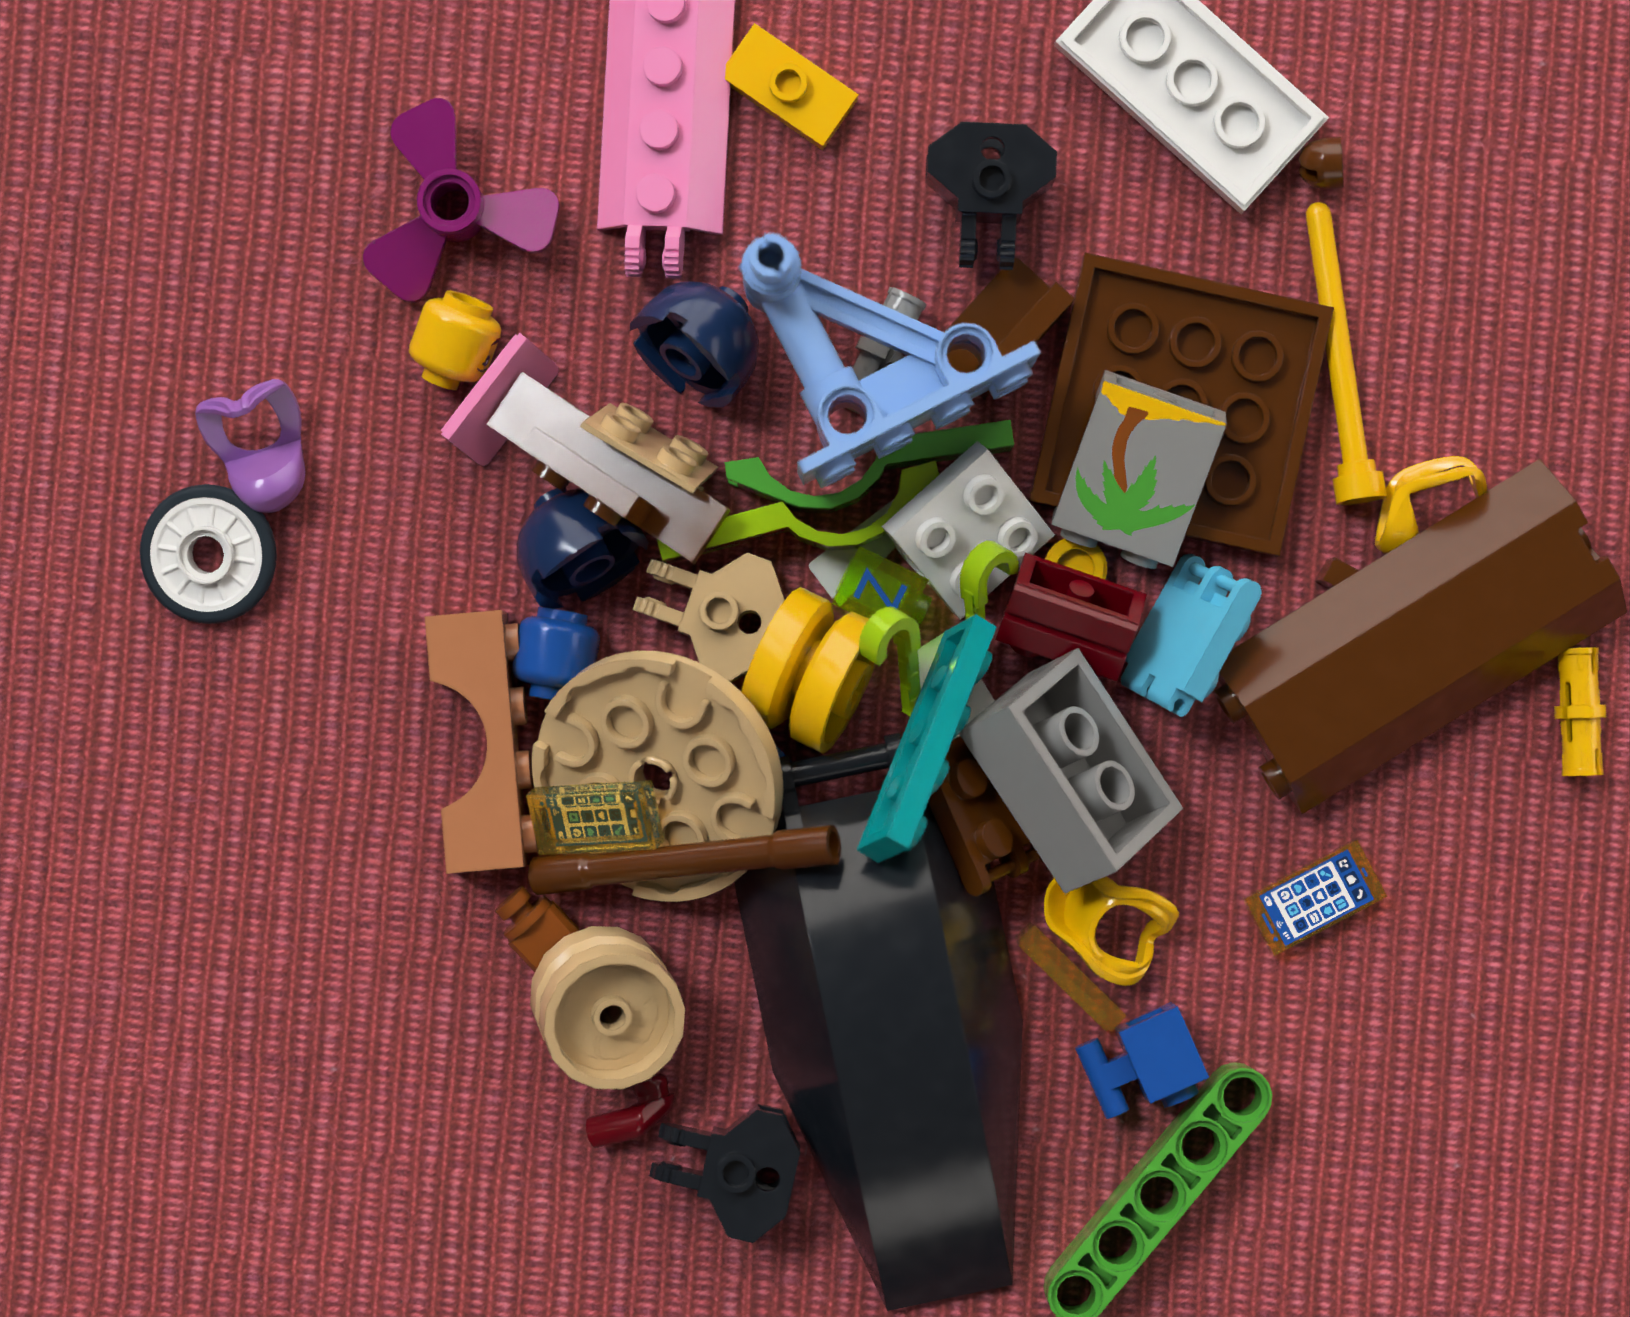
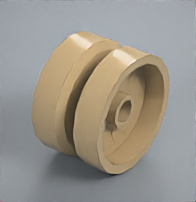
(607, 1007)

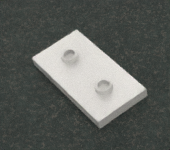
(1195, 90)

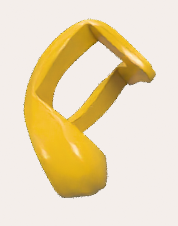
(1397, 516)
(1077, 914)

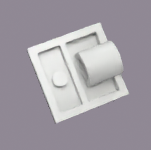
(956, 513)

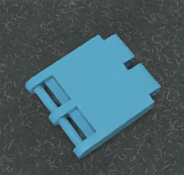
(1189, 634)

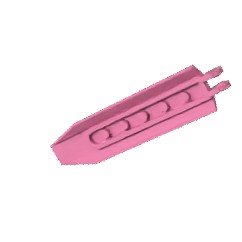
(665, 123)

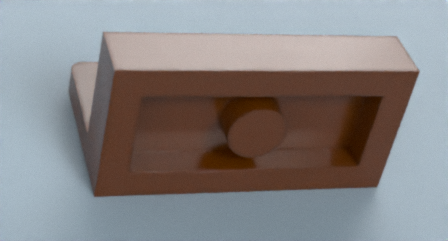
(1014, 311)

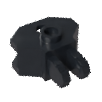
(990, 188)
(731, 1168)

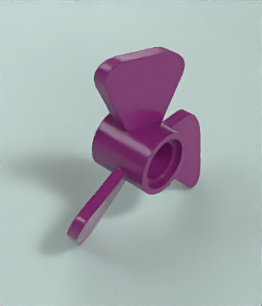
(410, 254)

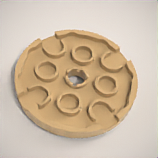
(687, 723)

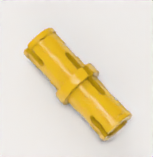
(1580, 712)

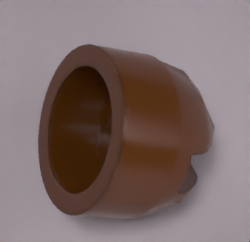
(1322, 163)

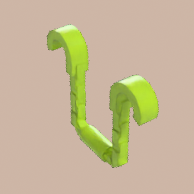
(905, 630)

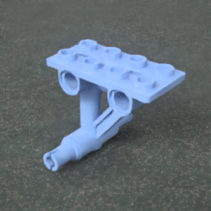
(889, 400)

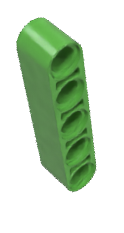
(1166, 1160)

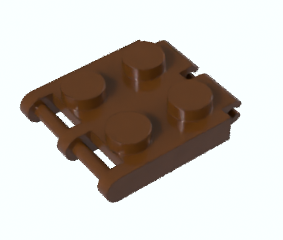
(977, 824)

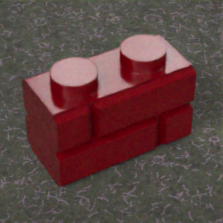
(1066, 609)

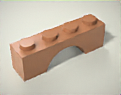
(489, 822)

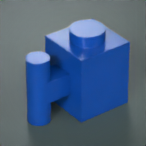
(1155, 1054)

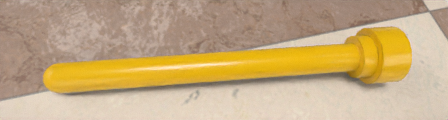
(1357, 475)

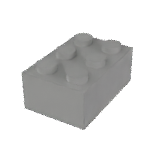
(1071, 771)

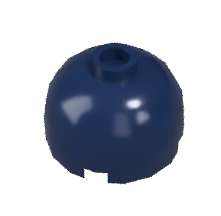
(698, 338)
(573, 549)

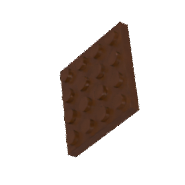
(1209, 344)

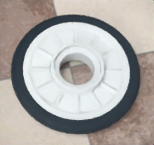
(169, 561)

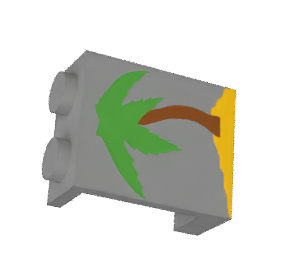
(1139, 471)

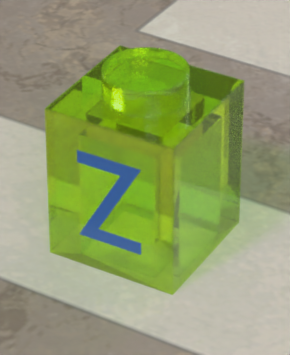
(878, 583)

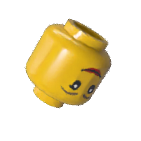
(454, 339)

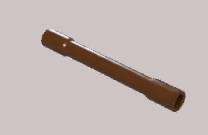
(780, 850)

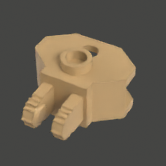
(716, 609)

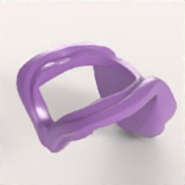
(266, 476)

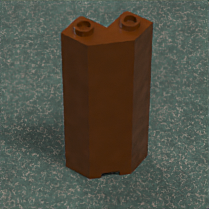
(1420, 637)

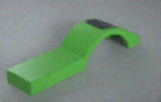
(925, 448)

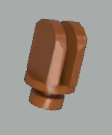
(534, 925)

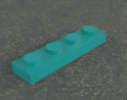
(920, 757)

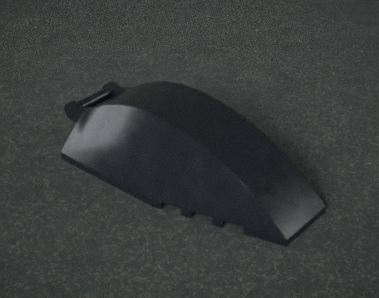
(893, 1040)

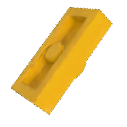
(789, 86)

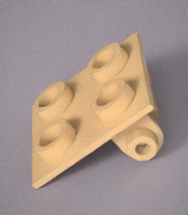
(632, 434)

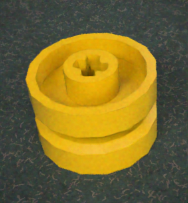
(809, 670)

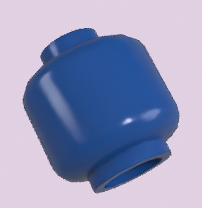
(553, 650)

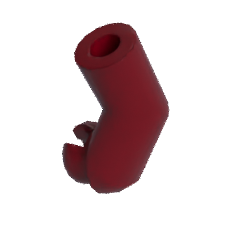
(633, 1121)

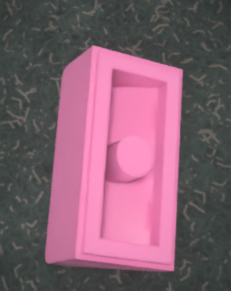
(468, 425)

